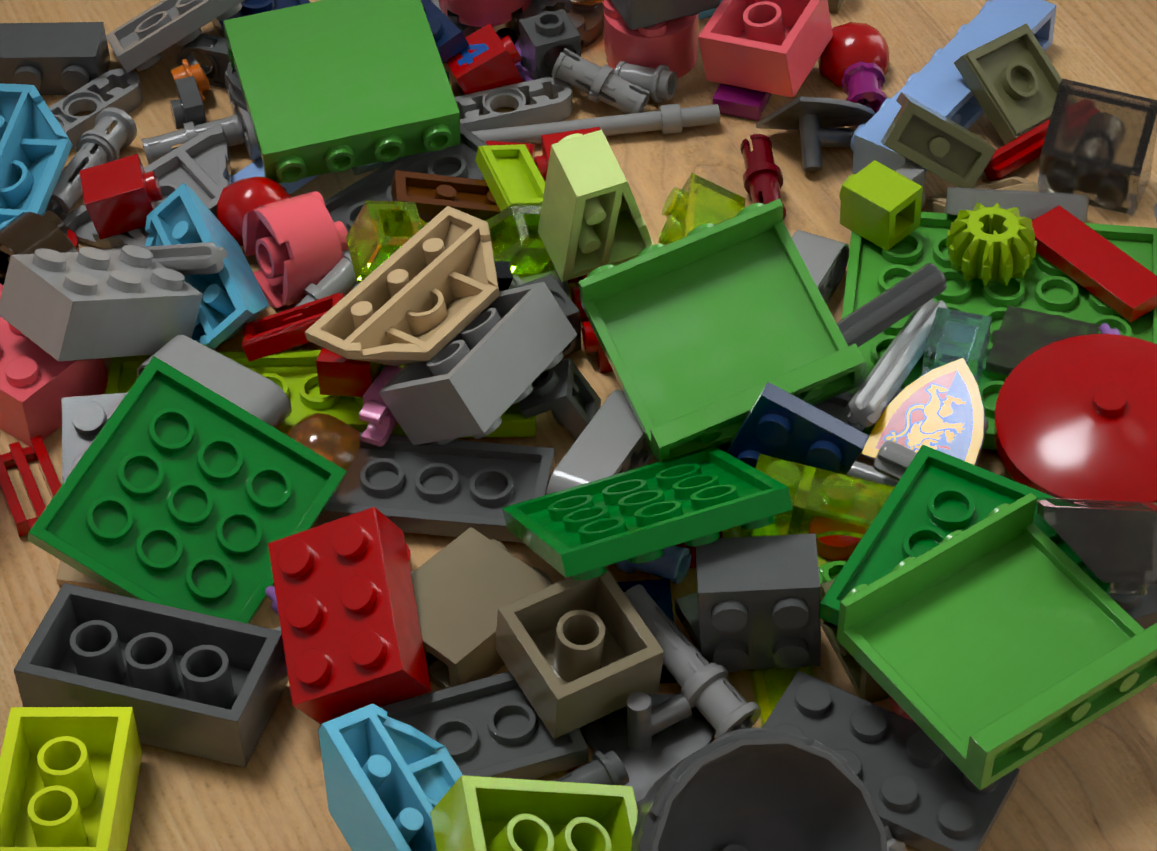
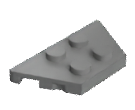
(199, 163)

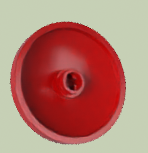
(1082, 419)

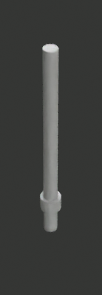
(668, 119)

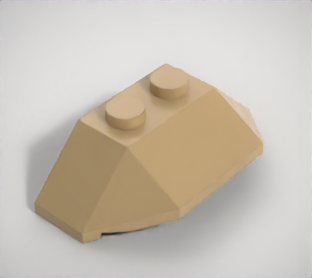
(416, 295)

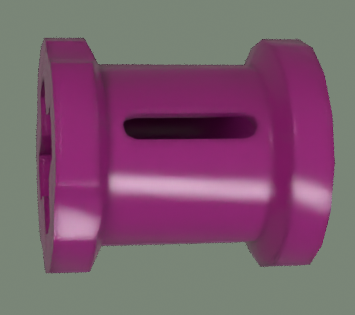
(864, 85)

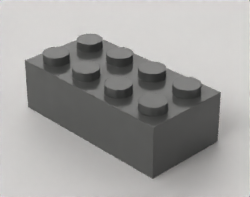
(188, 675)

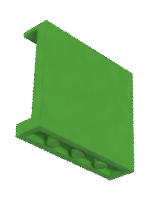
(341, 85)
(712, 322)
(997, 643)

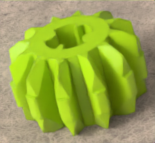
(991, 244)

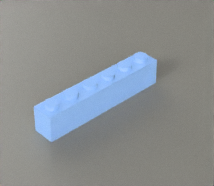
(940, 82)

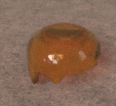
(327, 437)

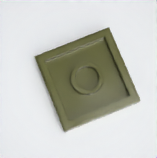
(1012, 82)

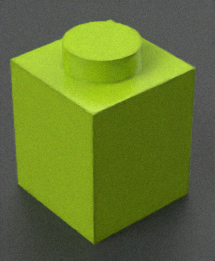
(880, 205)

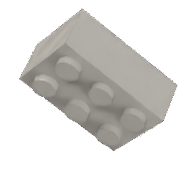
(97, 302)
(481, 368)

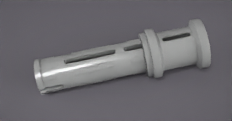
(93, 149)
(701, 683)

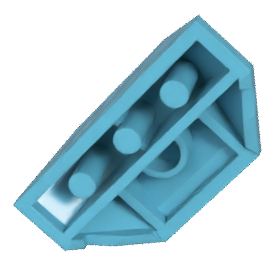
(30, 151)
(228, 296)
(383, 780)

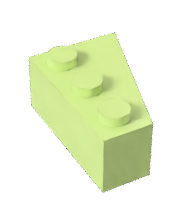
(588, 208)

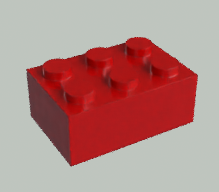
(348, 616)

